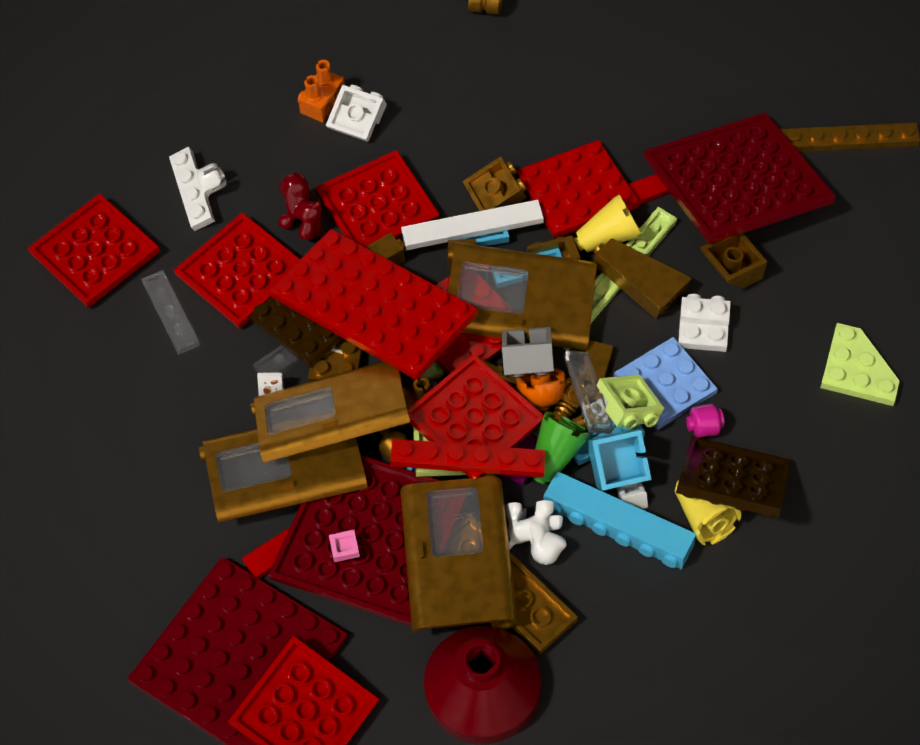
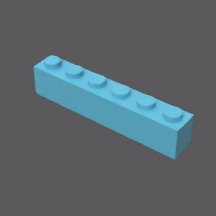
(620, 521)

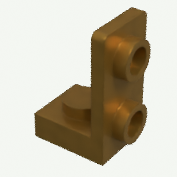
(565, 244)

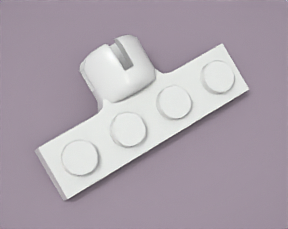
(196, 186)

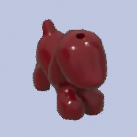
(298, 206)

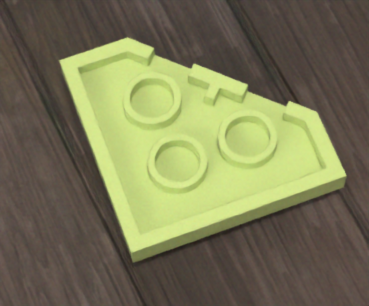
(858, 368)

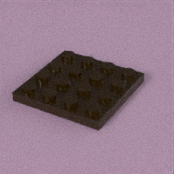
(294, 331)
(734, 477)

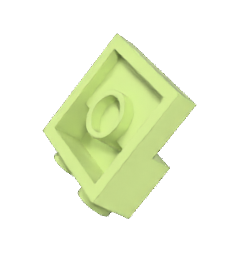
(630, 401)

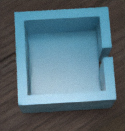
(616, 461)

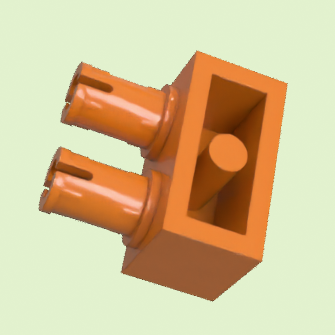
(320, 92)

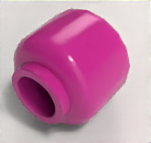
(705, 420)

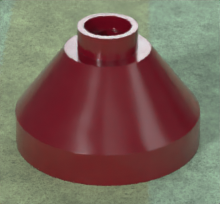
(488, 704)

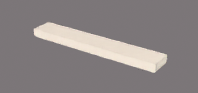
(472, 224)

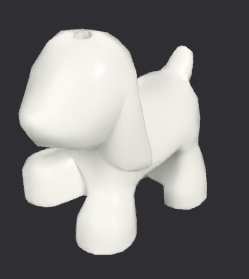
(536, 529)

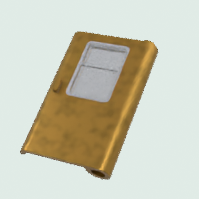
(524, 292)
(329, 410)
(248, 486)
(465, 553)

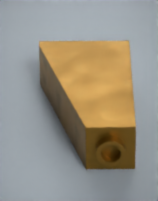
(640, 276)

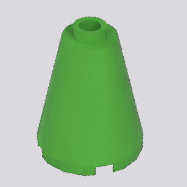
(561, 441)

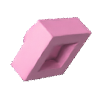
(344, 545)

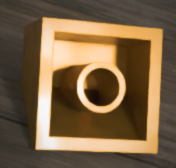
(736, 260)

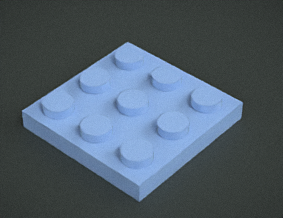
(672, 379)

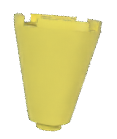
(610, 222)
(708, 520)

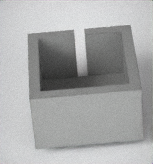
(527, 358)

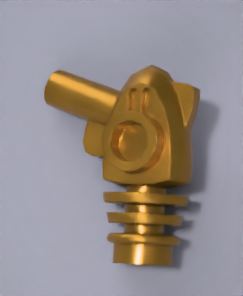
(568, 402)

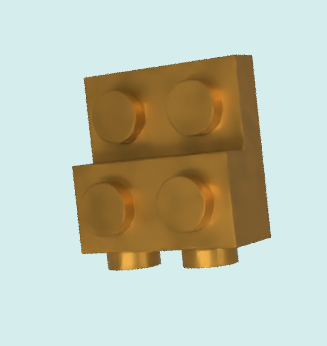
(495, 185)

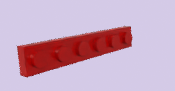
(467, 458)

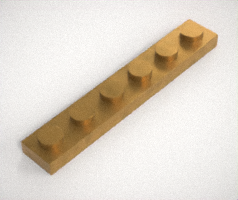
(853, 137)

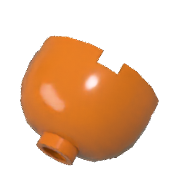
(542, 390)

